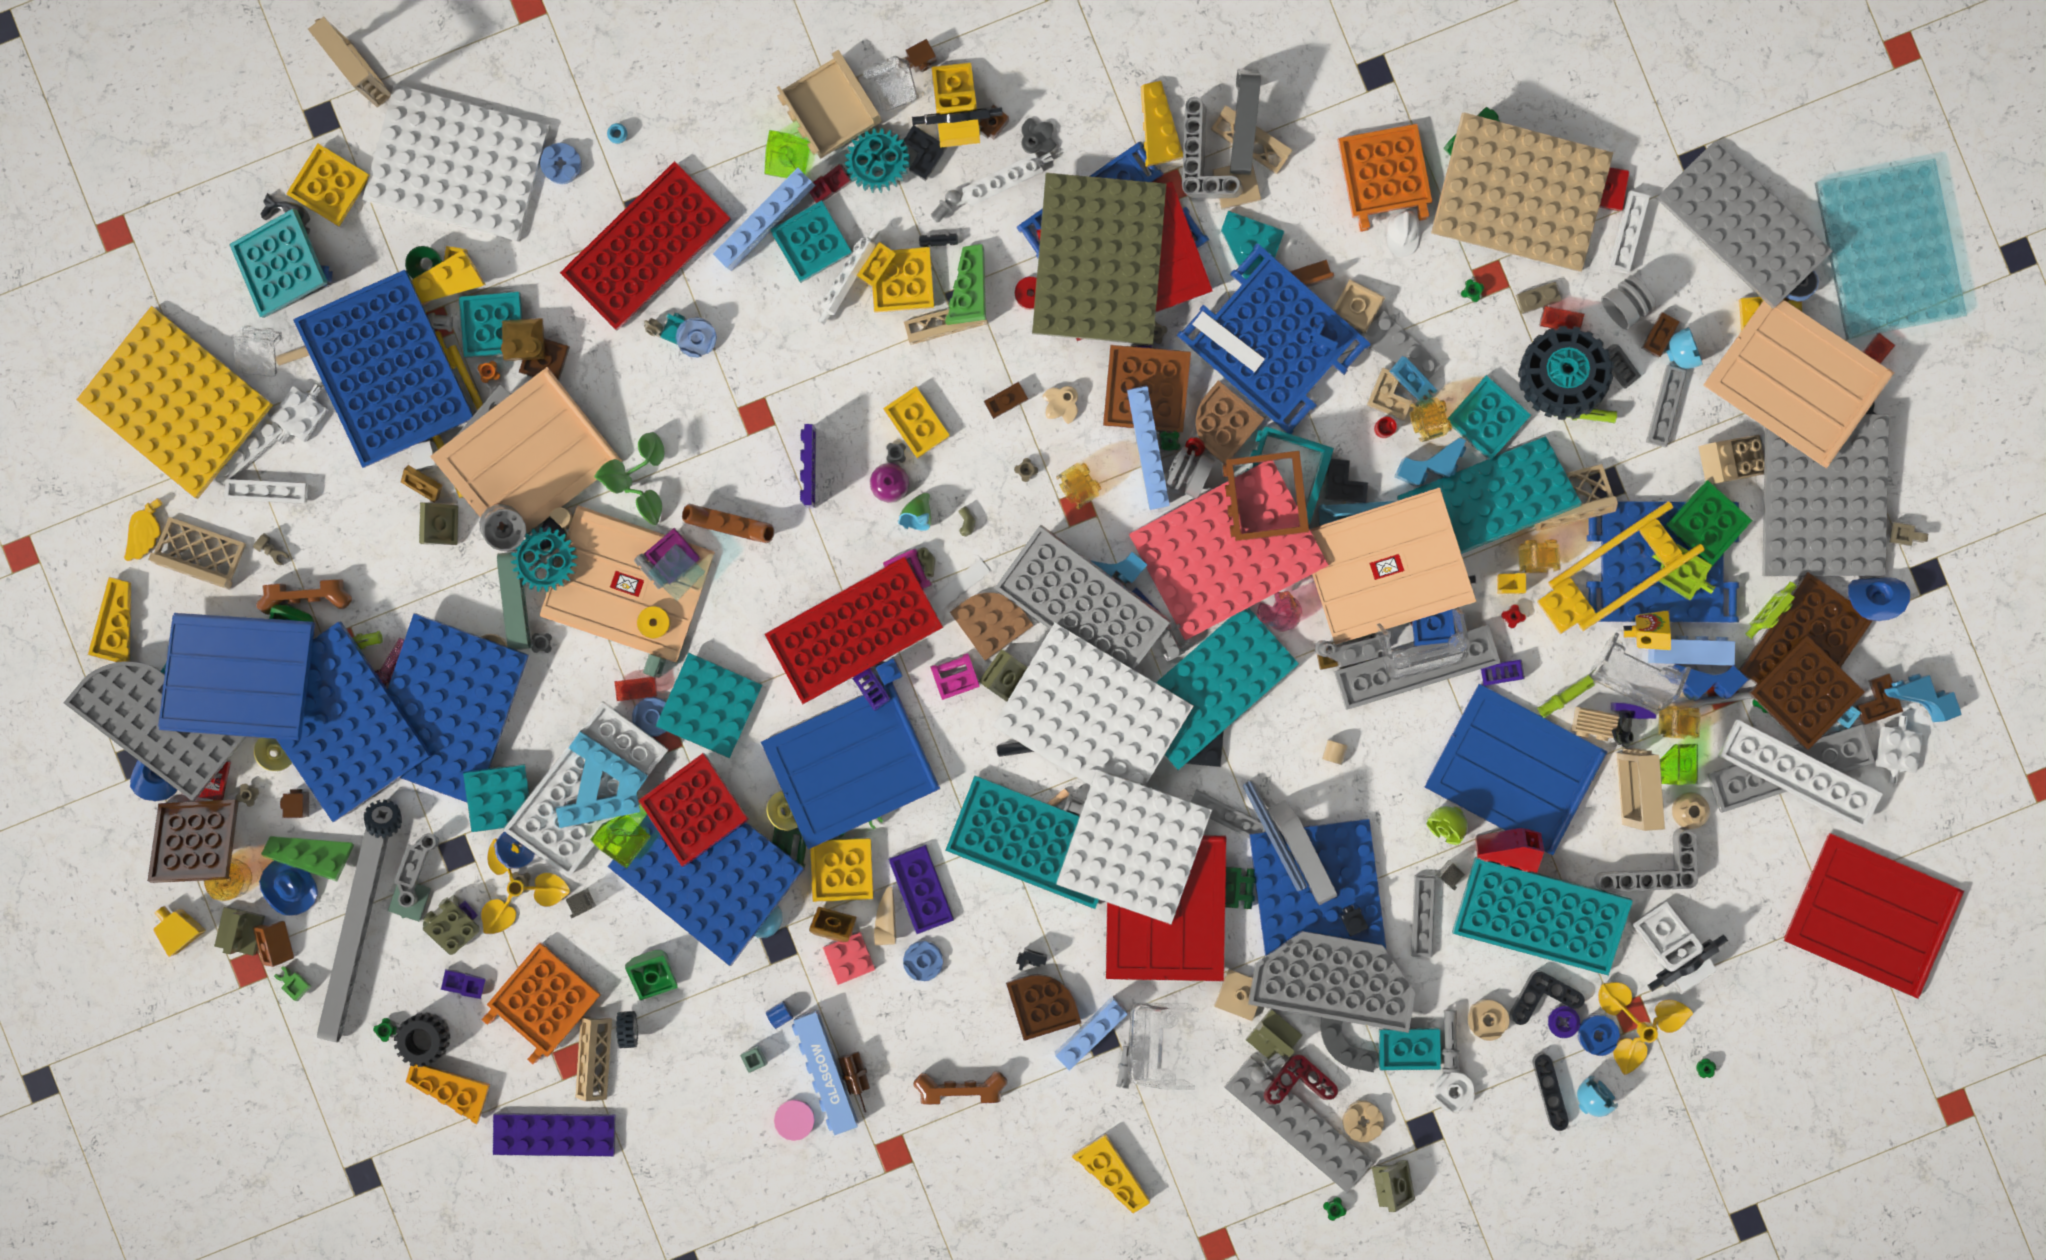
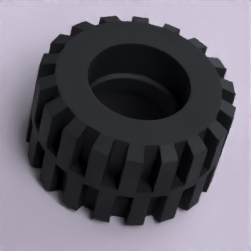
(406, 1044)

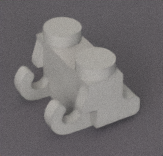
(1171, 644)

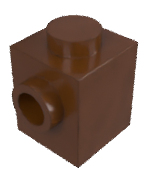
(921, 56)
(295, 804)

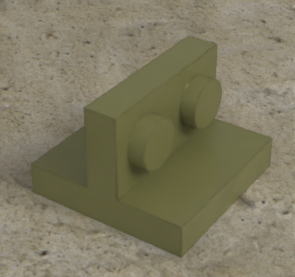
(438, 524)
(1003, 675)
(237, 931)
(1274, 1036)
(1393, 1185)

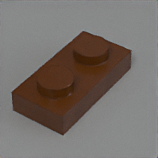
(1660, 334)
(1005, 400)

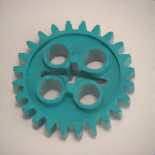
(863, 151)
(554, 576)

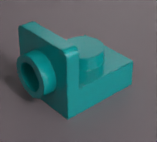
(670, 329)

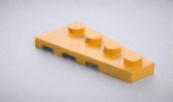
(450, 1089)

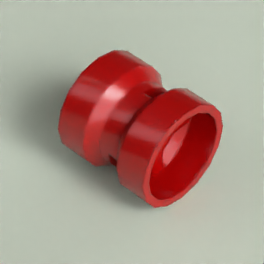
(1388, 424)

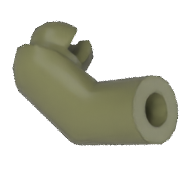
(969, 522)
(927, 560)

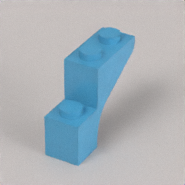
(1442, 464)
(1128, 568)
(1920, 689)

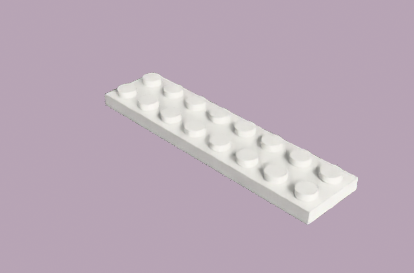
(1800, 774)

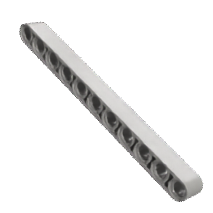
(352, 937)

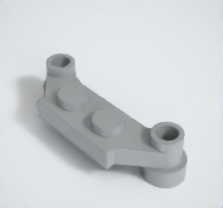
(1351, 652)
(411, 868)

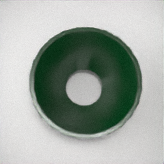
(414, 259)

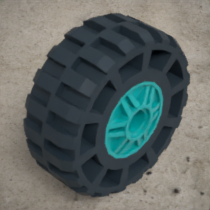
(1565, 372)

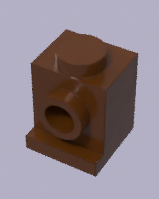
(993, 130)

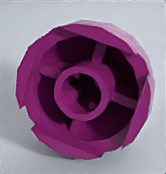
(889, 482)

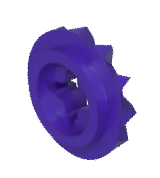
(1562, 1031)

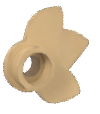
(1059, 406)

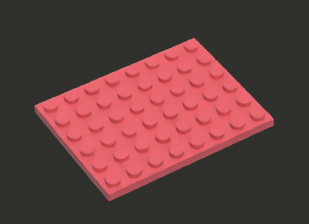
(1210, 574)

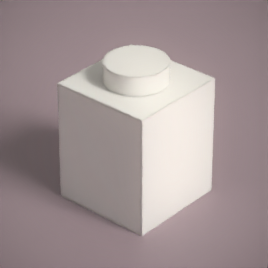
(421, 455)

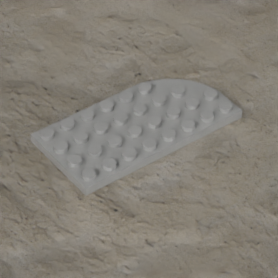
(126, 706)

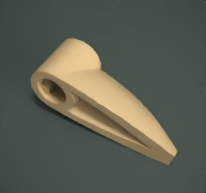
(885, 920)

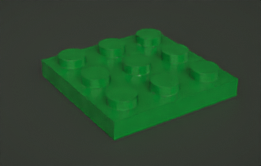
(1710, 521)

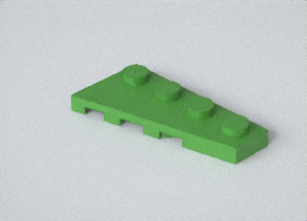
(969, 297)
(310, 855)

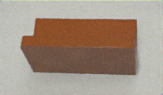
(1314, 273)
(273, 943)

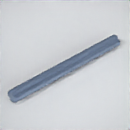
(1274, 836)

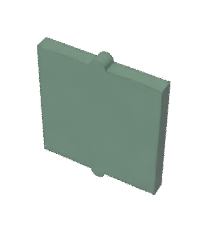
(414, 912)

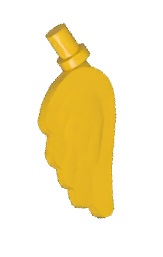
(142, 531)

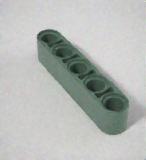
(513, 603)

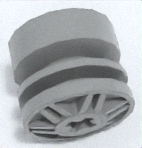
(1628, 302)
(1190, 472)
(511, 535)

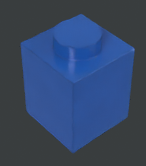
(889, 671)

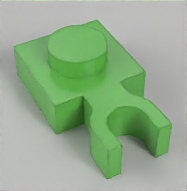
(294, 984)

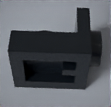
(1353, 919)
(1035, 958)

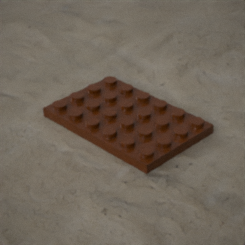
(1814, 612)

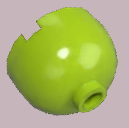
(1449, 823)

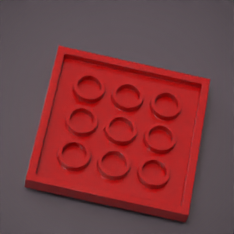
(693, 809)

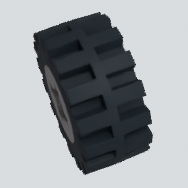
(382, 826)
(627, 1029)

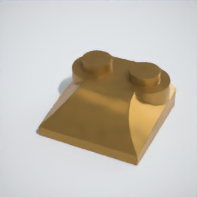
(523, 339)
(832, 925)

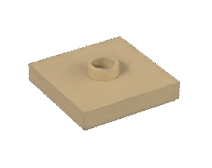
(1250, 188)
(1358, 305)
(1235, 995)

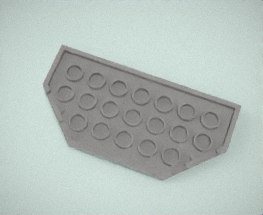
(1334, 981)

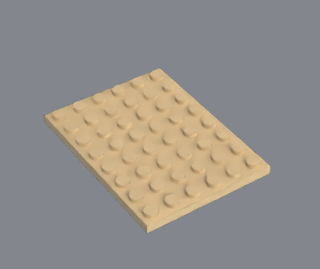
(1521, 192)

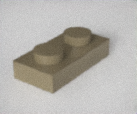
(1538, 297)

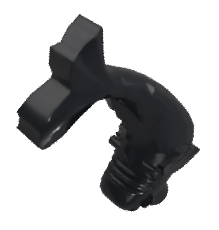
(271, 206)

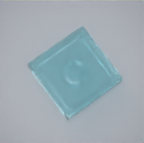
(676, 572)

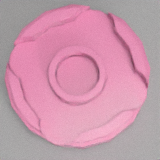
(794, 1120)

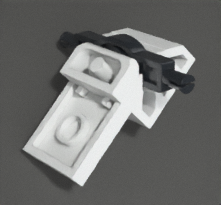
(1678, 951)

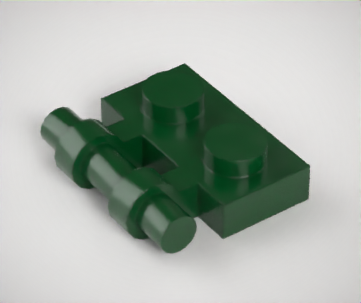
(1232, 887)

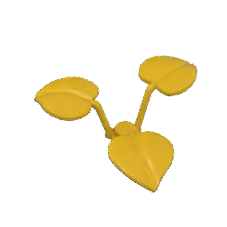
(499, 916)
(1670, 1018)

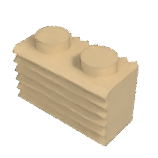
(1594, 722)

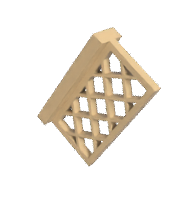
(1590, 508)
(187, 567)

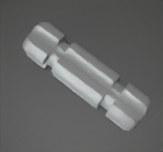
(646, 566)

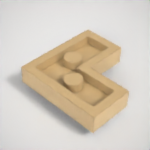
(1384, 399)

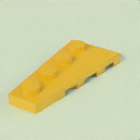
(1160, 132)
(448, 278)
(112, 627)
(1109, 1168)

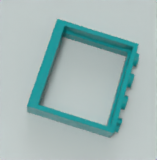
(1322, 466)

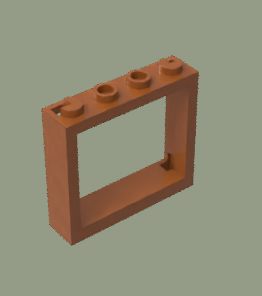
(1299, 488)

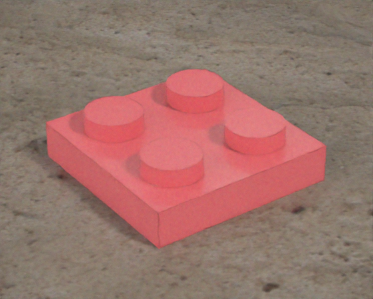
(849, 958)

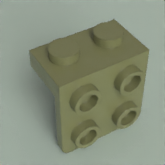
(450, 925)

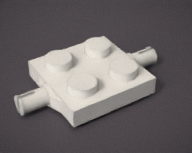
(299, 414)
(1898, 749)

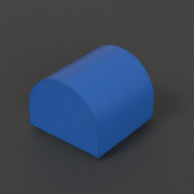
(779, 1015)

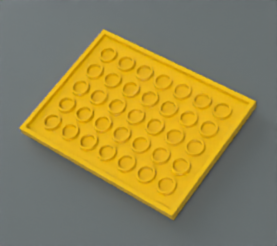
(174, 402)

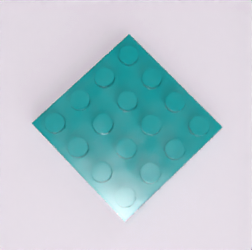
(278, 263)
(709, 705)

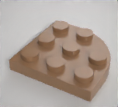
(1224, 422)
(990, 622)

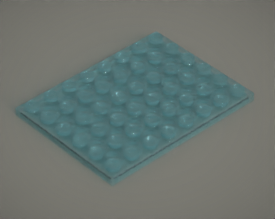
(1890, 249)

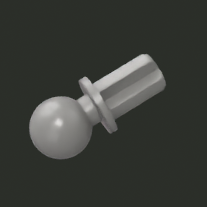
(951, 199)
(1259, 1073)

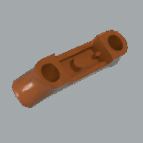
(728, 523)
(330, 589)
(931, 1091)

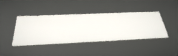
(1228, 341)
(958, 585)

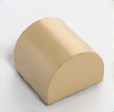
(562, 517)
(1334, 752)

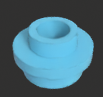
(611, 131)

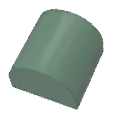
(654, 666)
(753, 1059)

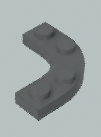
(1342, 1051)

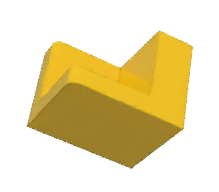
(1511, 583)

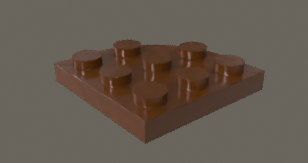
(1042, 1005)

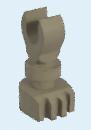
(262, 544)

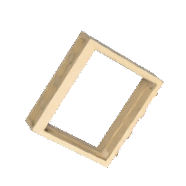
(349, 61)
(1640, 789)

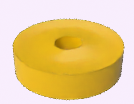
(647, 615)

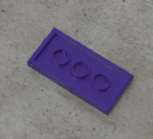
(921, 889)

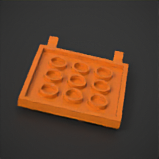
(1385, 172)
(542, 1001)

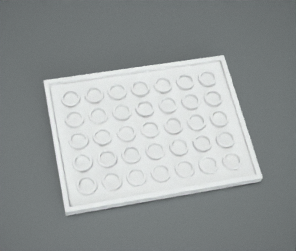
(456, 162)
(1091, 711)

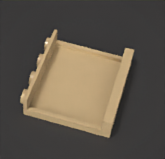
(829, 106)

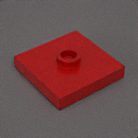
(1614, 189)

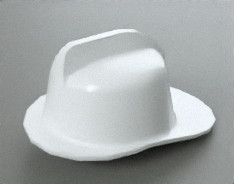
(1403, 232)

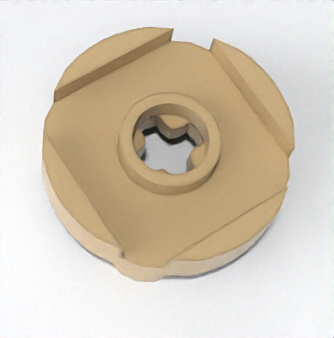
(1497, 1026)
(1353, 1115)

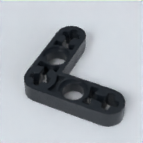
(1538, 990)

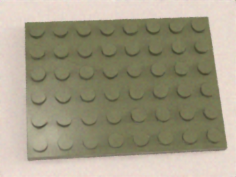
(1099, 258)

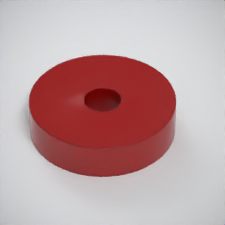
(1021, 289)

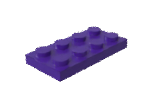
(808, 457)

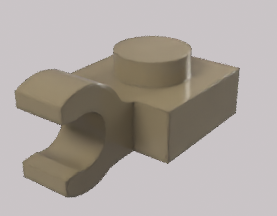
(1905, 535)

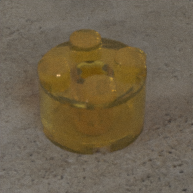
(1430, 419)
(1078, 485)
(1539, 557)
(1679, 723)
(239, 882)

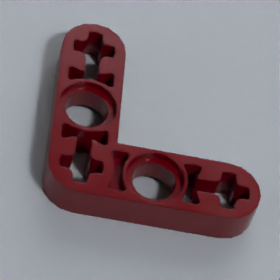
(1302, 1074)

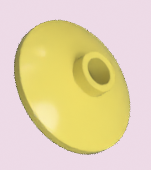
(262, 755)
(774, 807)

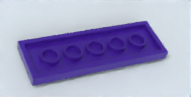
(554, 1134)

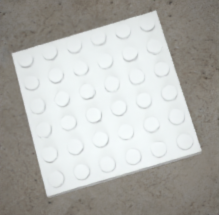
(1133, 846)

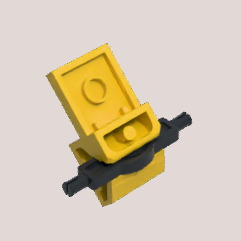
(956, 106)

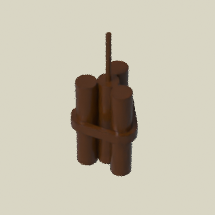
(854, 1074)

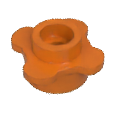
(483, 368)

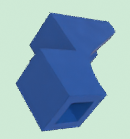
(1724, 684)

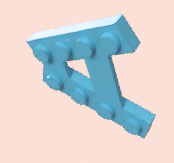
(587, 806)

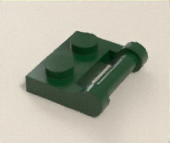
(784, 841)

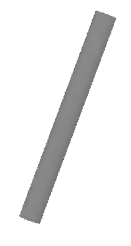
(1712, 700)

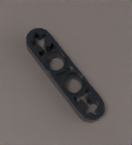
(1547, 1092)

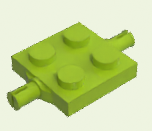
(1688, 577)
(1771, 611)

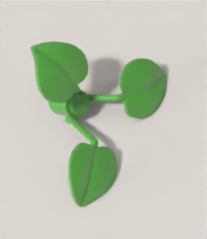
(615, 478)

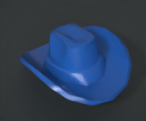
(1879, 597)
(149, 785)
(288, 888)

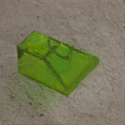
(785, 154)
(1680, 765)
(621, 839)

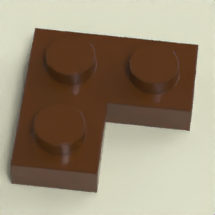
(1882, 705)

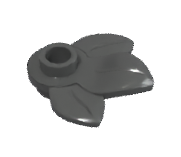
(1039, 134)

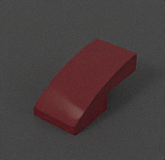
(830, 183)

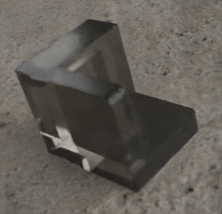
(1450, 875)
(580, 903)

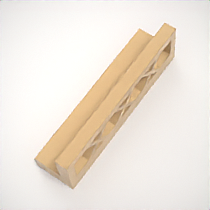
(1261, 137)
(939, 331)
(588, 1041)

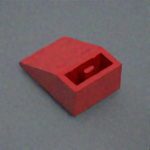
(1512, 848)

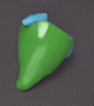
(916, 513)

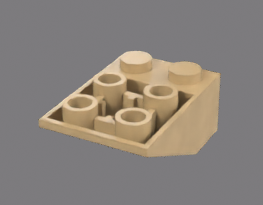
(1732, 459)

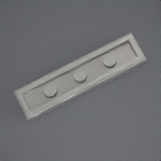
(1666, 406)
(1228, 815)
(1423, 916)

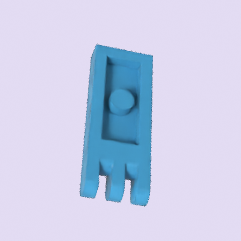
(1412, 379)

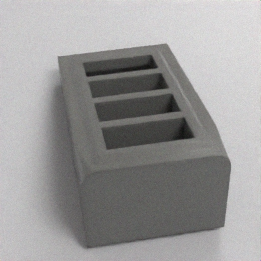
(1619, 354)

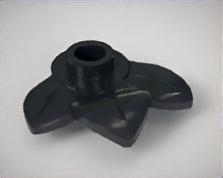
(1623, 734)

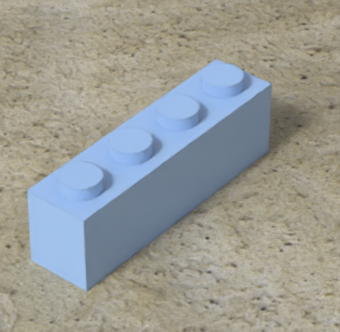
(1696, 652)
(1090, 1033)

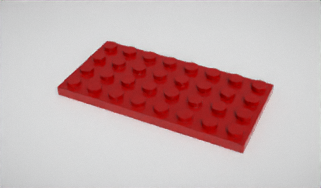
(645, 246)
(853, 630)

